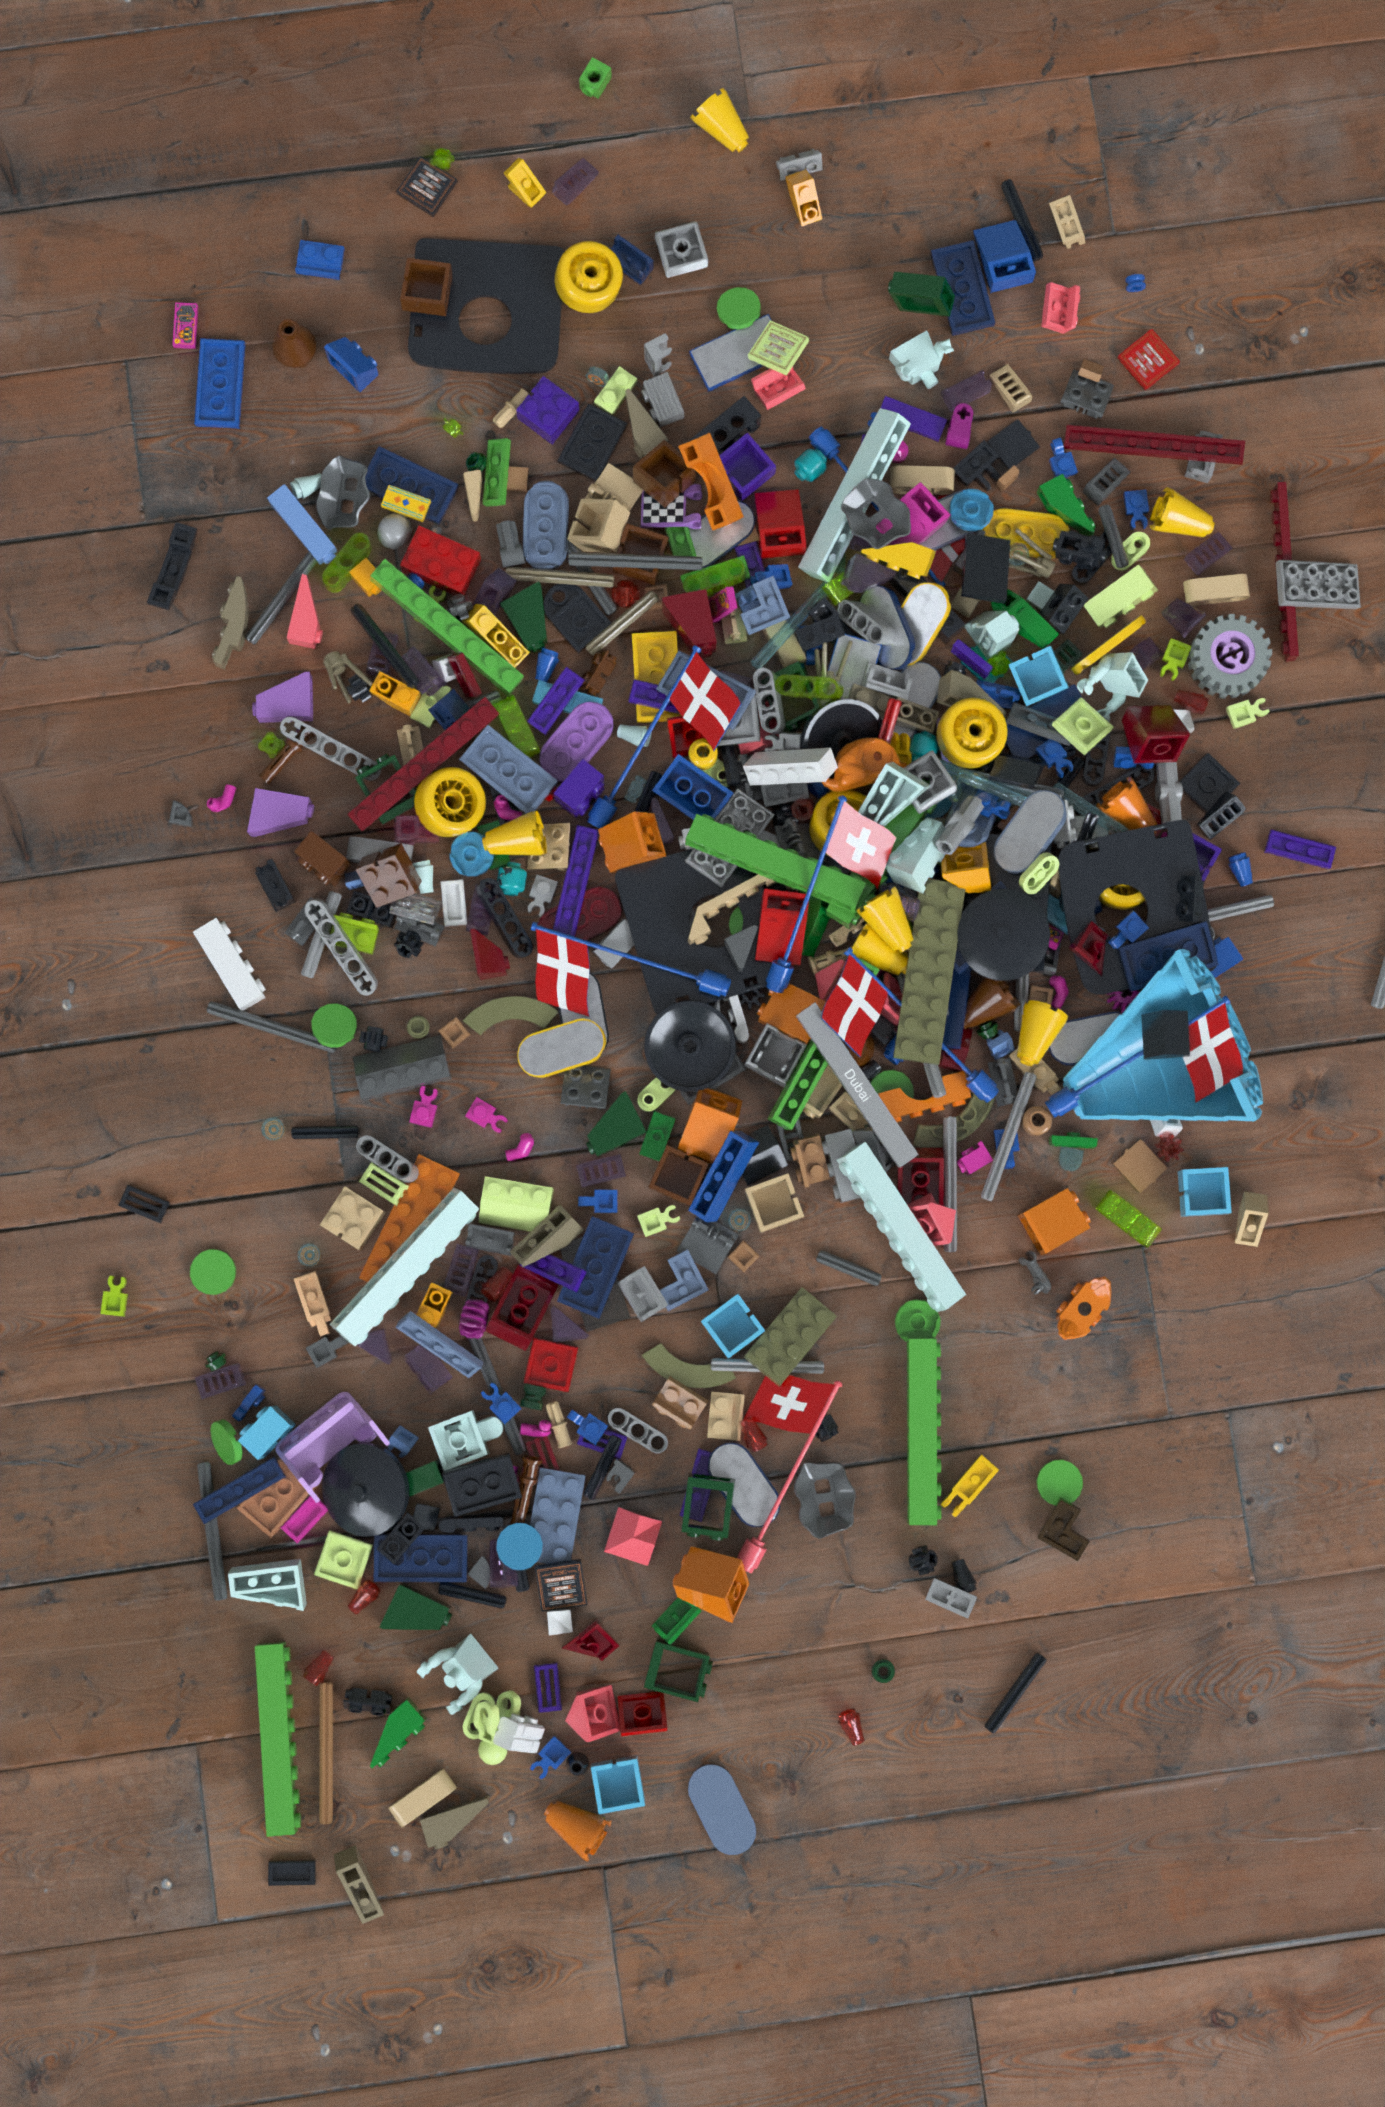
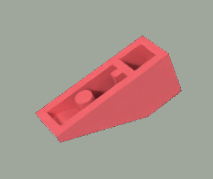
(304, 623)

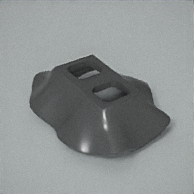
(334, 492)
(889, 507)
(841, 1495)

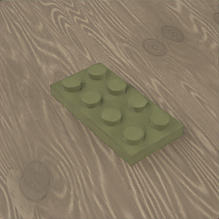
(790, 1336)

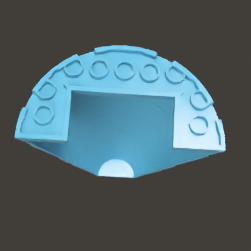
(1163, 1086)

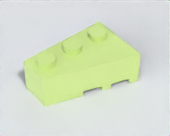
(1120, 597)

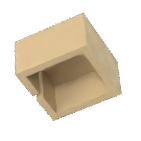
(606, 525)
(773, 1203)
(353, 1218)

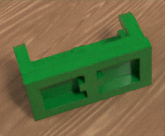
(675, 1620)

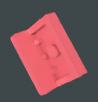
(1060, 307)
(774, 387)

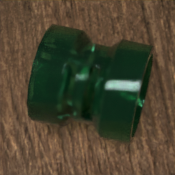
(533, 1402)

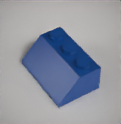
(692, 790)

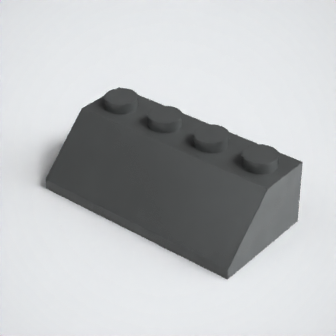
(401, 1068)

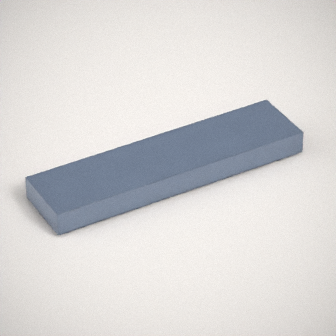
(439, 1344)

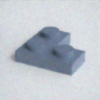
(771, 608)
(688, 1282)

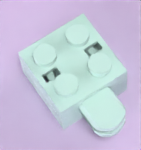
(464, 1438)

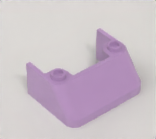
(323, 1436)

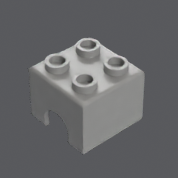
(775, 1055)

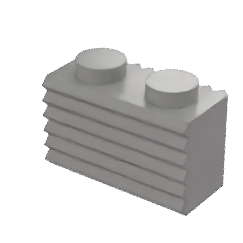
(662, 399)

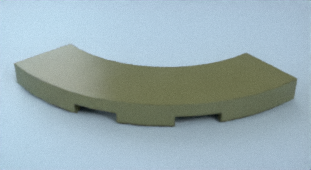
(510, 1008)
(966, 1123)
(688, 1374)

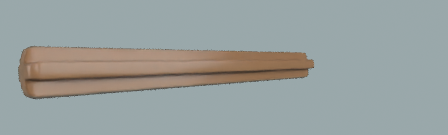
(326, 1754)

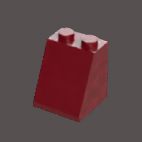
(692, 620)
(1154, 733)

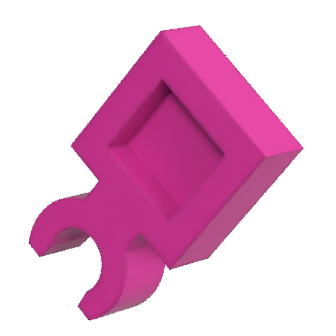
(424, 1112)
(482, 1114)

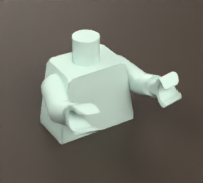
(919, 359)
(1118, 674)
(465, 1668)

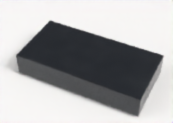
(291, 1872)

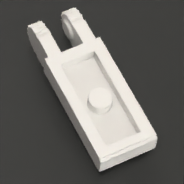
(736, 1015)

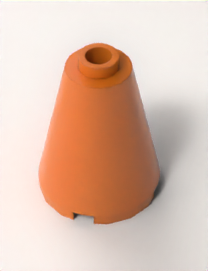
(1127, 806)
(577, 1827)

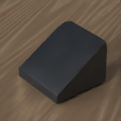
(426, 1515)

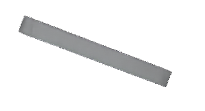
(318, 747)
(340, 935)

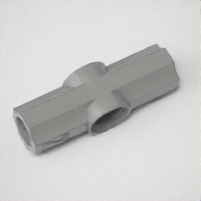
(1168, 792)
(959, 825)

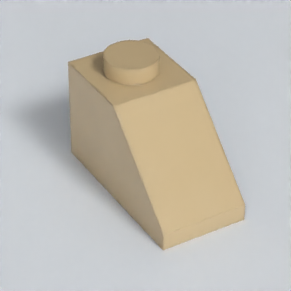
(1251, 1219)

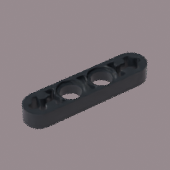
(1135, 773)
(507, 916)

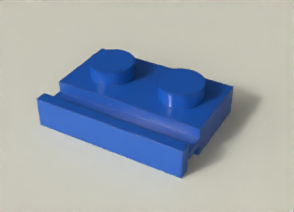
(320, 259)

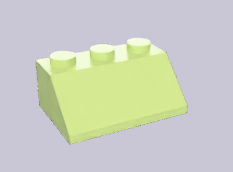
(514, 1204)

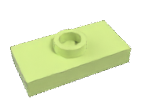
(421, 711)

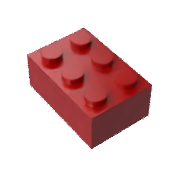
(440, 561)

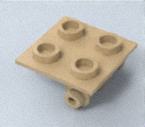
(615, 485)
(557, 848)

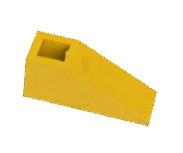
(909, 556)
(495, 635)

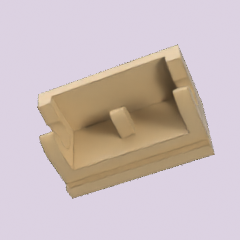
(1067, 221)

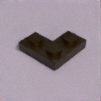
(1058, 1530)

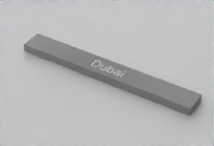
(857, 1086)

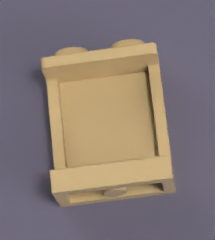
(822, 1094)

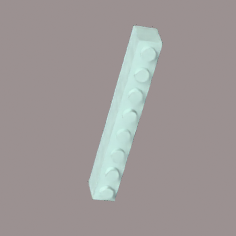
(869, 462)
(900, 1227)
(404, 1267)

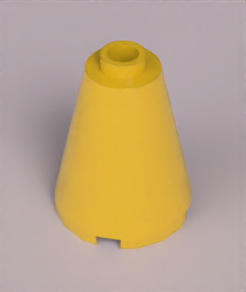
(722, 122)
(1180, 516)
(517, 837)
(888, 919)
(877, 952)
(1038, 1030)

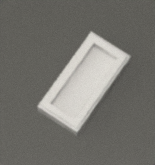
(454, 902)

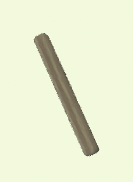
(561, 577)

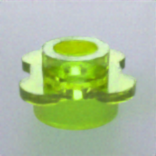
(442, 158)
(452, 427)
(1003, 665)
(277, 744)

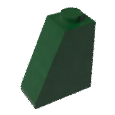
(527, 617)
(616, 1127)
(424, 1477)
(415, 1611)

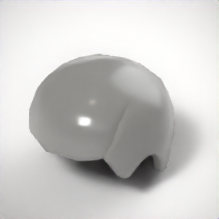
(394, 530)

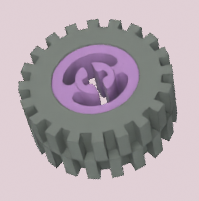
(1218, 676)

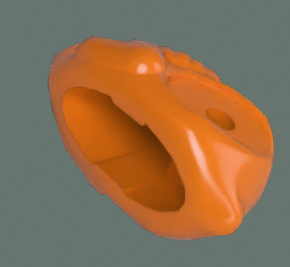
(861, 764)

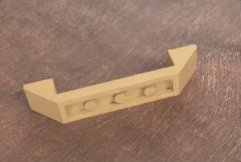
(700, 928)

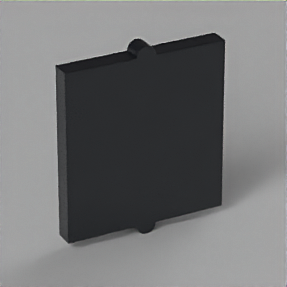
(1013, 444)

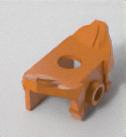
(1073, 1324)

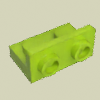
(361, 933)

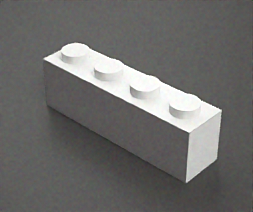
(790, 766)
(229, 964)

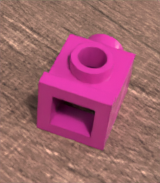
(974, 1159)

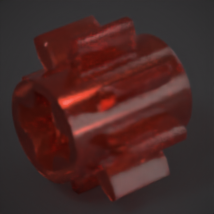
(625, 593)
(1165, 1142)

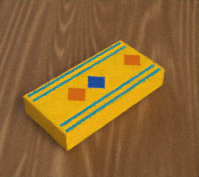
(405, 503)

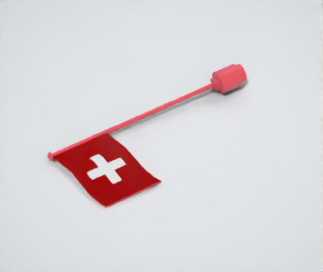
(793, 1407)

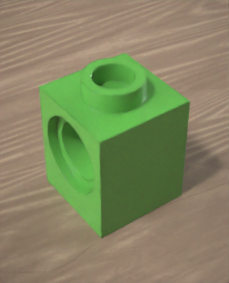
(598, 70)

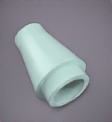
(305, 485)
(633, 734)
(425, 872)

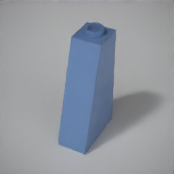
(302, 525)

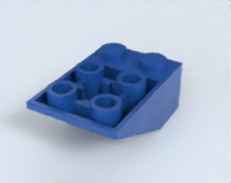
(1004, 256)

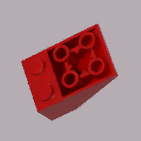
(780, 524)
(776, 924)

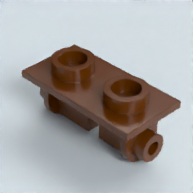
(600, 664)

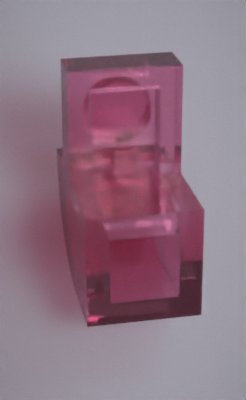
(411, 831)

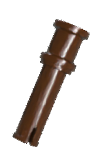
(284, 756)
(527, 1479)

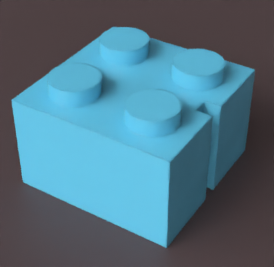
(1039, 677)
(1204, 1192)
(732, 1327)
(263, 1434)
(618, 1784)

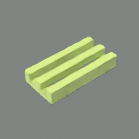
(398, 1193)

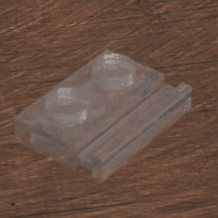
(417, 908)

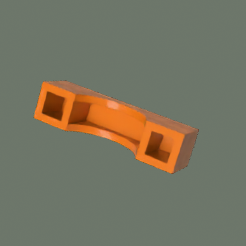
(704, 458)
(902, 1105)

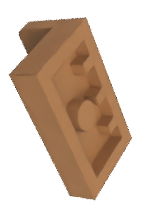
(810, 1160)
(679, 1403)

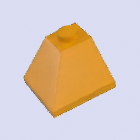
(968, 868)

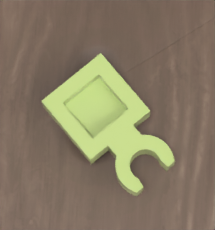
(1243, 713)
(654, 1221)

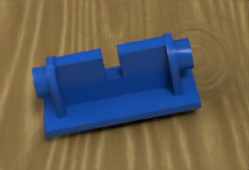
(1001, 694)

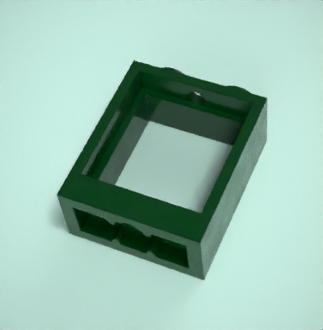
(921, 293)
(795, 669)
(366, 771)
(713, 1483)
(700, 1687)

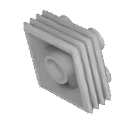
(684, 236)
(942, 785)

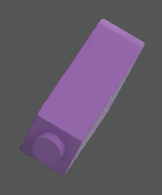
(285, 700)
(277, 811)

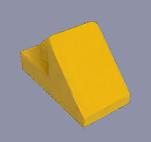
(524, 183)

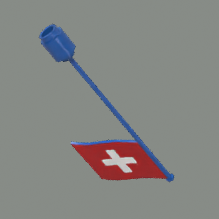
(854, 844)

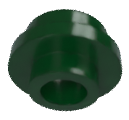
(476, 461)
(987, 1030)
(215, 1360)
(890, 1671)

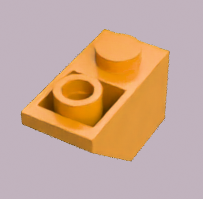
(804, 197)
(395, 693)
(434, 1305)

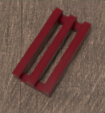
(464, 675)
(537, 1441)

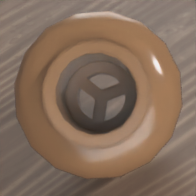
(1041, 1115)

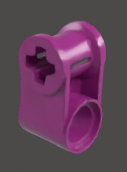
(960, 429)

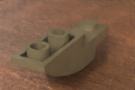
(236, 615)
(910, 714)

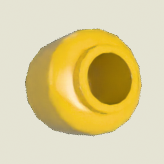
(702, 747)

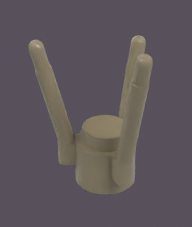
(1041, 567)
(336, 665)
(830, 674)

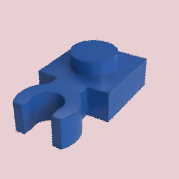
(1136, 505)
(1053, 755)
(254, 1398)
(503, 1406)
(552, 1755)

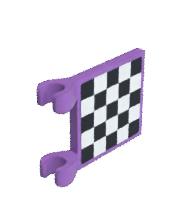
(674, 515)

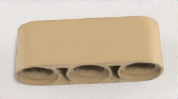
(935, 478)
(1216, 589)
(790, 651)
(422, 1797)

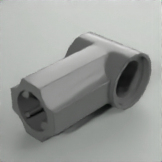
(510, 549)

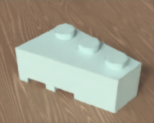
(993, 631)
(891, 793)
(917, 856)
(270, 1582)

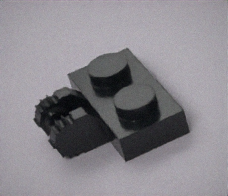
(975, 464)

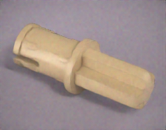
(509, 409)
(558, 1424)

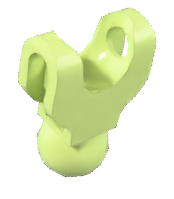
(488, 1724)

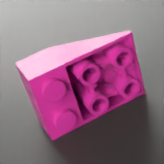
(925, 516)

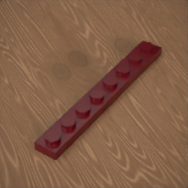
(1154, 444)
(1282, 540)
(423, 764)

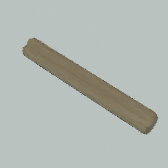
(622, 623)

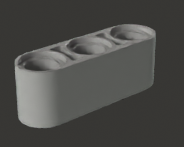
(866, 622)
(776, 708)
(361, 847)
(378, 1154)
(645, 1439)

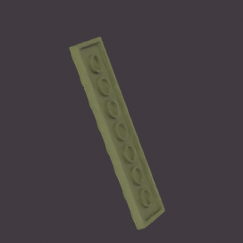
(929, 973)

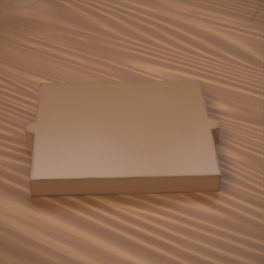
(1140, 1166)

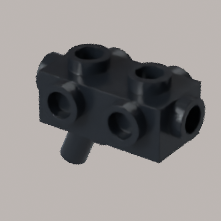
(1086, 550)

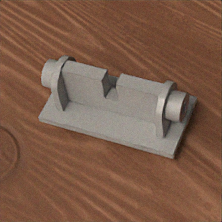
(807, 160)

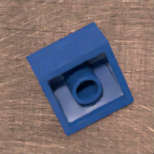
(351, 362)

